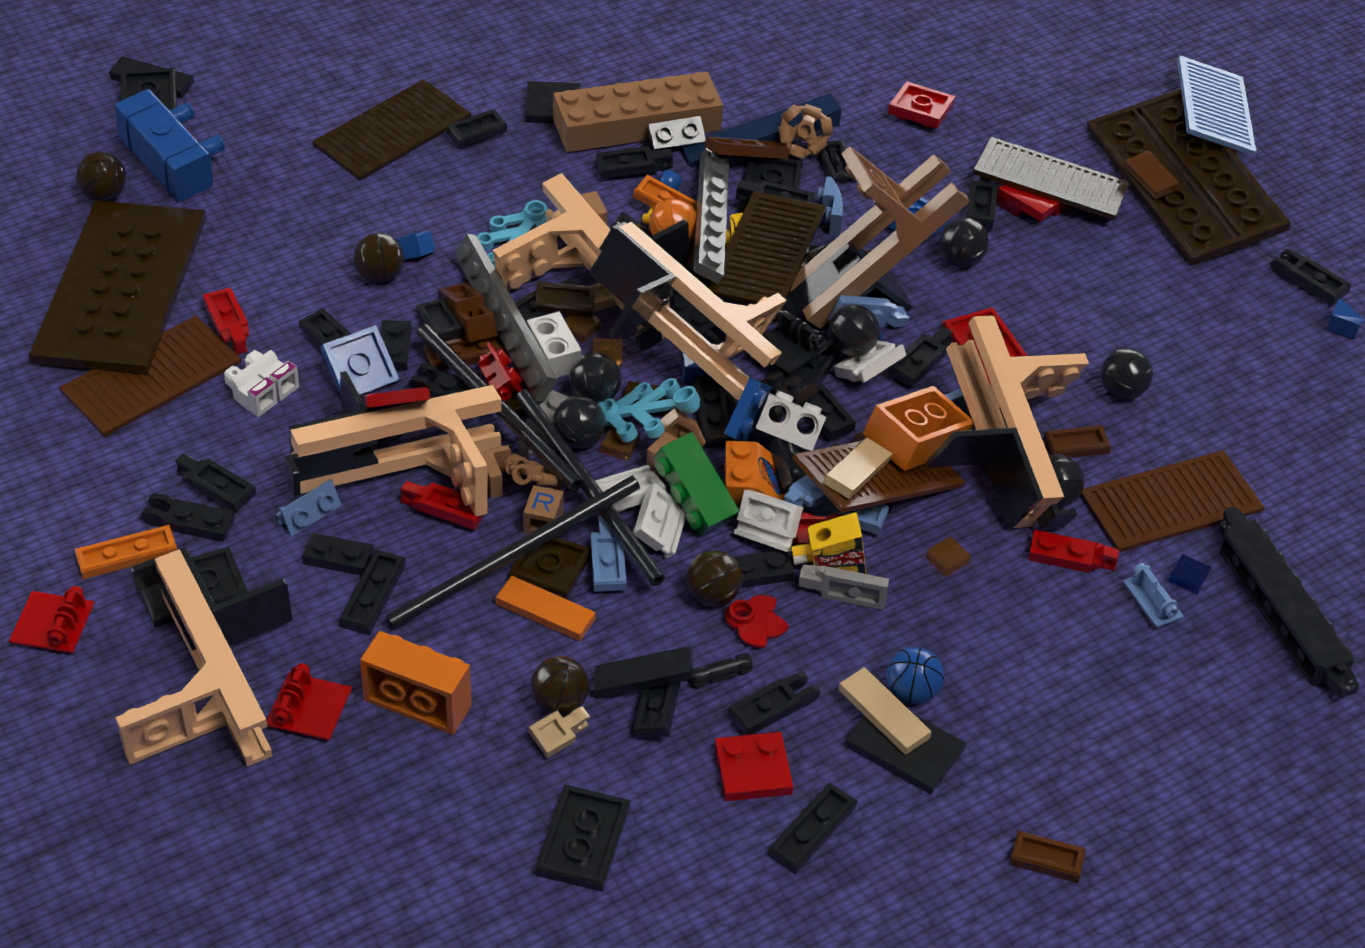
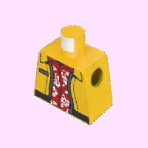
(833, 544)

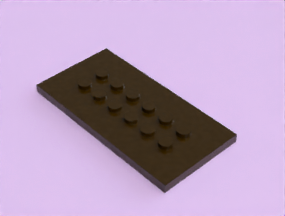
(1217, 196)
(118, 287)

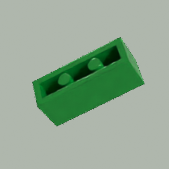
(695, 484)

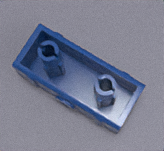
(166, 144)

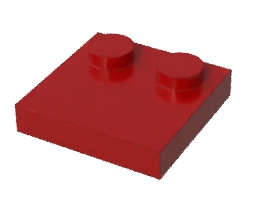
(921, 105)
(753, 766)

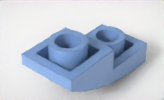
(831, 198)

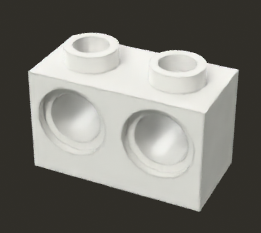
(555, 342)
(787, 427)

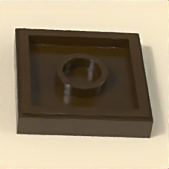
(553, 566)

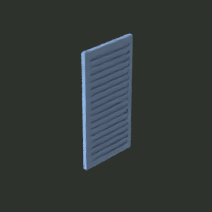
(1215, 105)

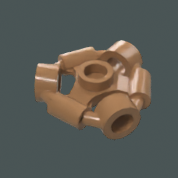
(805, 130)
(534, 471)

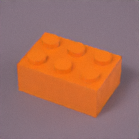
(915, 425)
(416, 682)

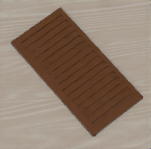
(184, 360)
(884, 487)
(1170, 500)

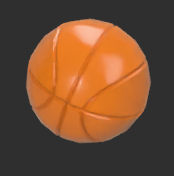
(671, 212)

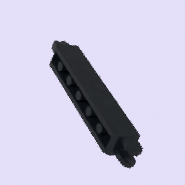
(1286, 604)

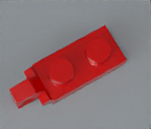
(228, 318)
(440, 502)
(1071, 552)

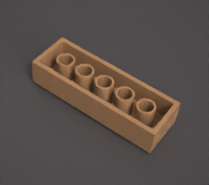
(623, 110)

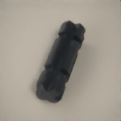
(722, 670)

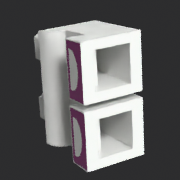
(262, 381)

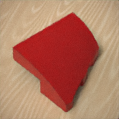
(1019, 201)

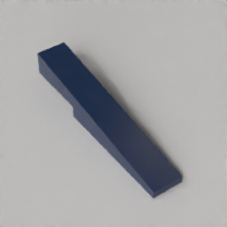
(766, 127)

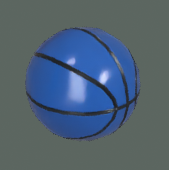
(915, 675)

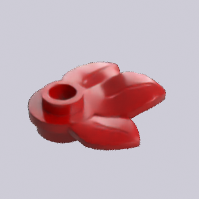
(756, 620)

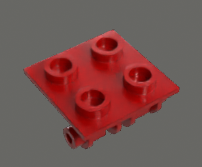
(53, 620)
(308, 704)

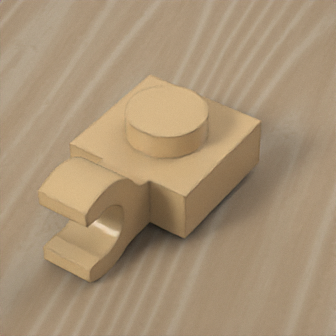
(557, 733)

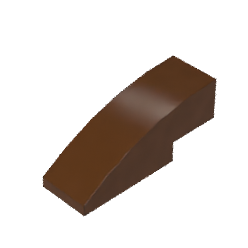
(470, 311)

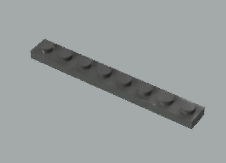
(711, 216)
(509, 322)

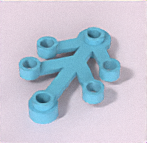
(531, 216)
(684, 399)

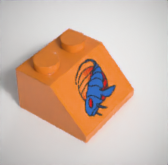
(750, 468)

